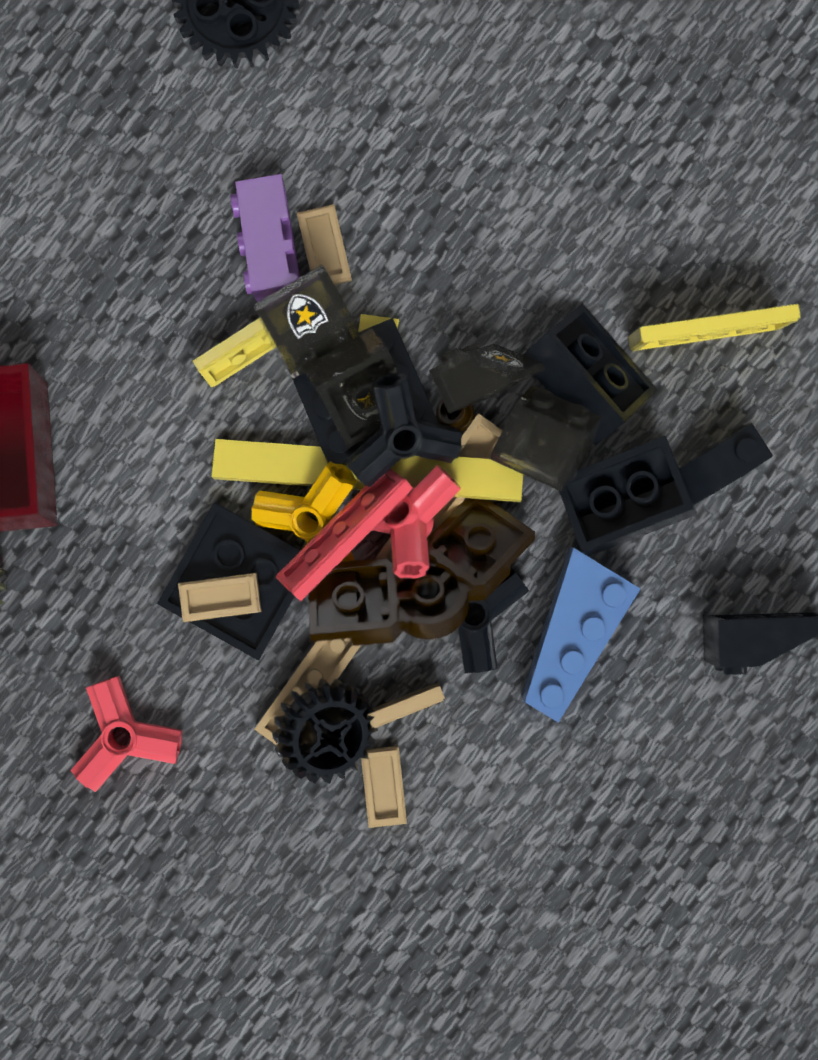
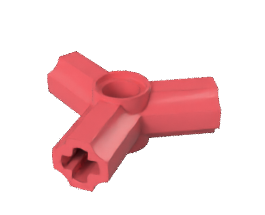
(413, 521)
(105, 754)

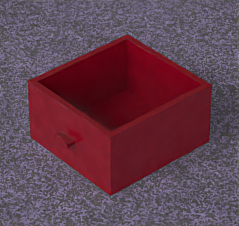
(25, 451)

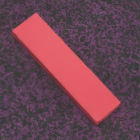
(342, 534)

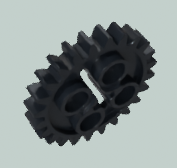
(217, 34)

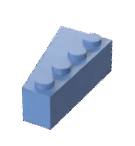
(575, 632)

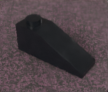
(724, 462)

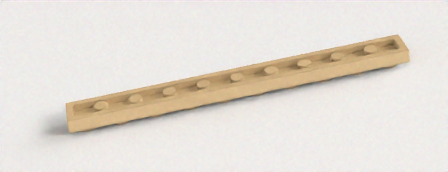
(330, 657)

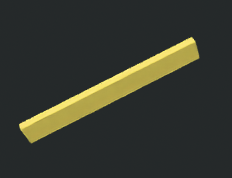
(303, 465)

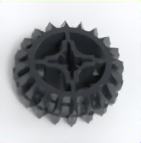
(346, 714)

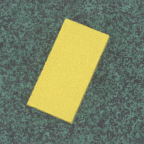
(713, 327)

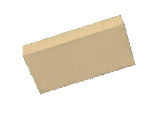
(324, 242)
(219, 597)
(406, 705)
(384, 787)

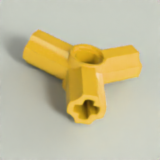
(322, 500)

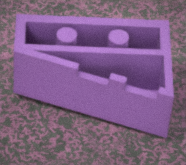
(265, 235)

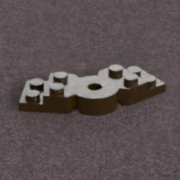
(466, 562)

